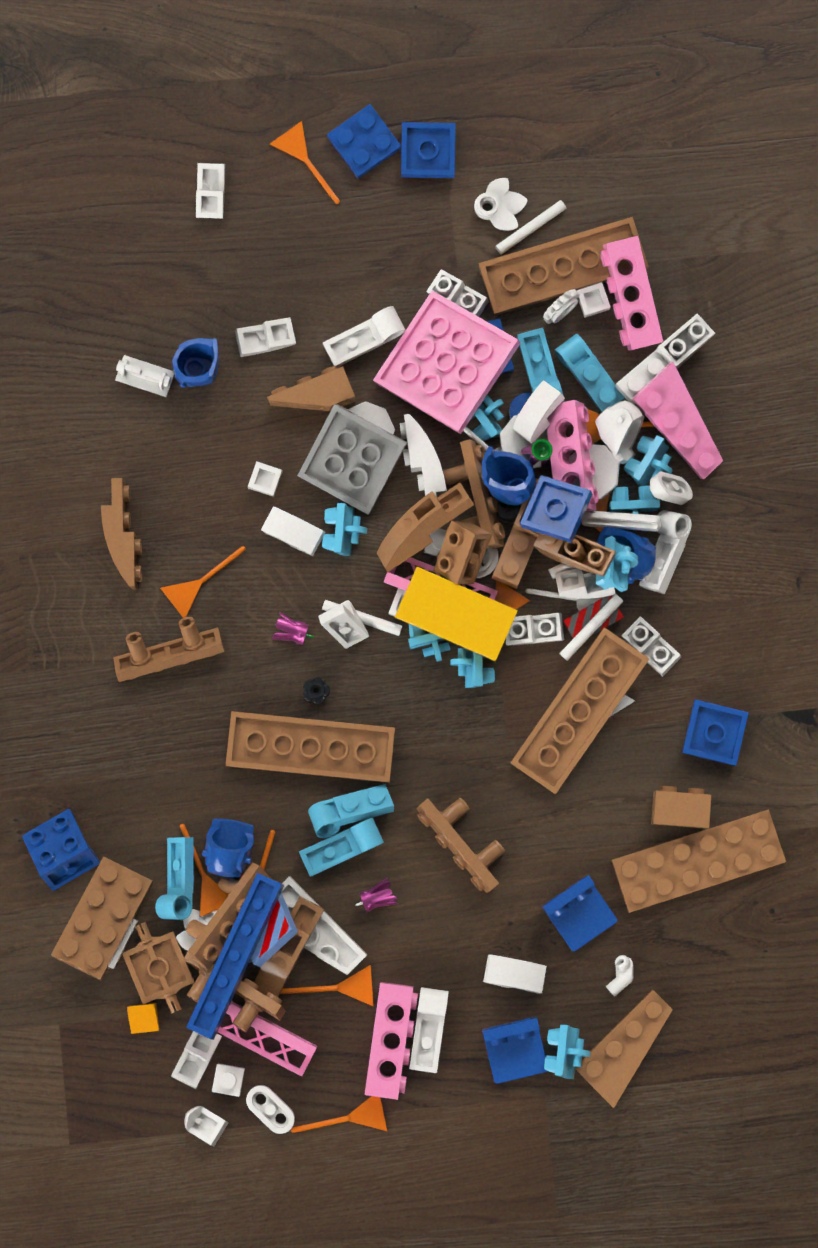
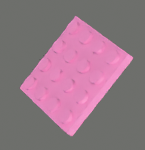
(446, 362)

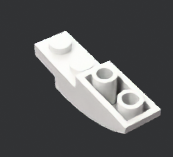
(675, 349)
(422, 457)

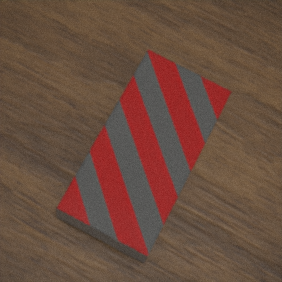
(580, 619)

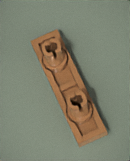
(485, 503)
(168, 654)
(464, 857)
(212, 937)
(254, 1000)

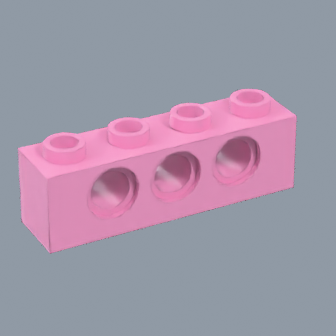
(649, 332)
(565, 414)
(377, 1083)

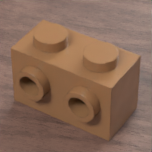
(462, 552)
(680, 808)

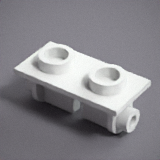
(144, 375)

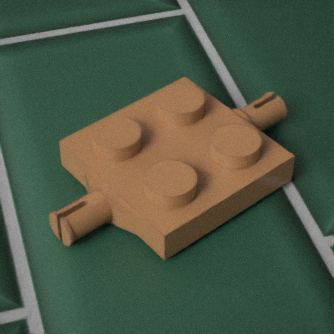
(158, 967)

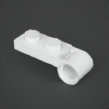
(364, 337)
(669, 547)
(428, 1030)

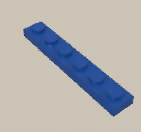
(235, 956)

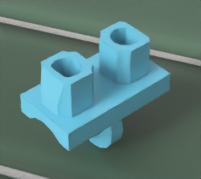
(489, 427)
(653, 462)
(621, 504)
(346, 529)
(619, 568)
(419, 638)
(471, 666)
(569, 1051)

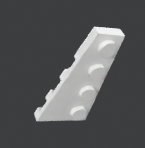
(328, 938)

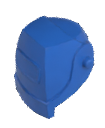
(196, 362)
(508, 476)
(640, 546)
(228, 847)

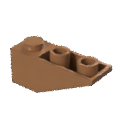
(316, 393)
(579, 554)

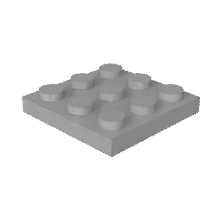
(352, 459)

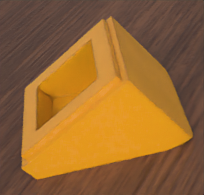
(143, 1018)

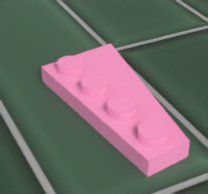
(675, 416)

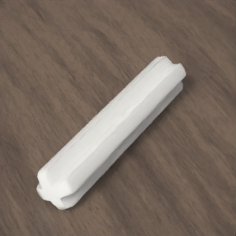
(622, 520)

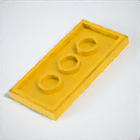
(456, 614)

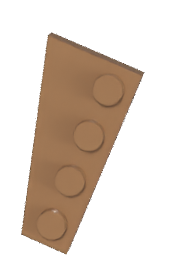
(624, 1048)

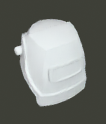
(619, 429)

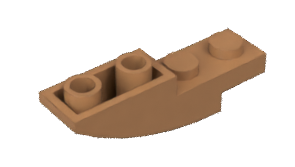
(414, 528)
(122, 544)
(516, 552)
(278, 968)

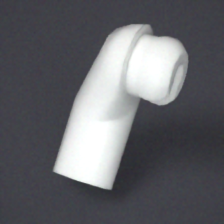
(624, 975)

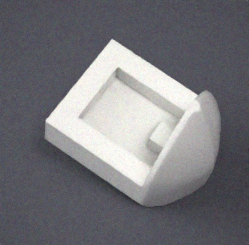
(204, 1124)

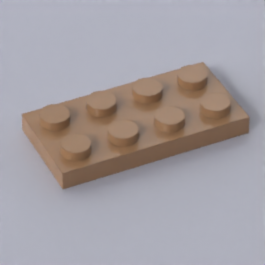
(102, 918)

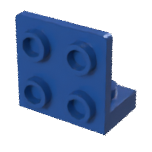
(60, 850)
(579, 913)
(515, 1049)

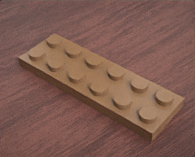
(553, 267)
(579, 710)
(310, 746)
(698, 861)

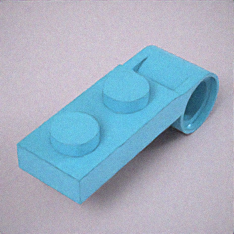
(538, 359)
(588, 372)
(349, 808)
(341, 847)
(180, 880)

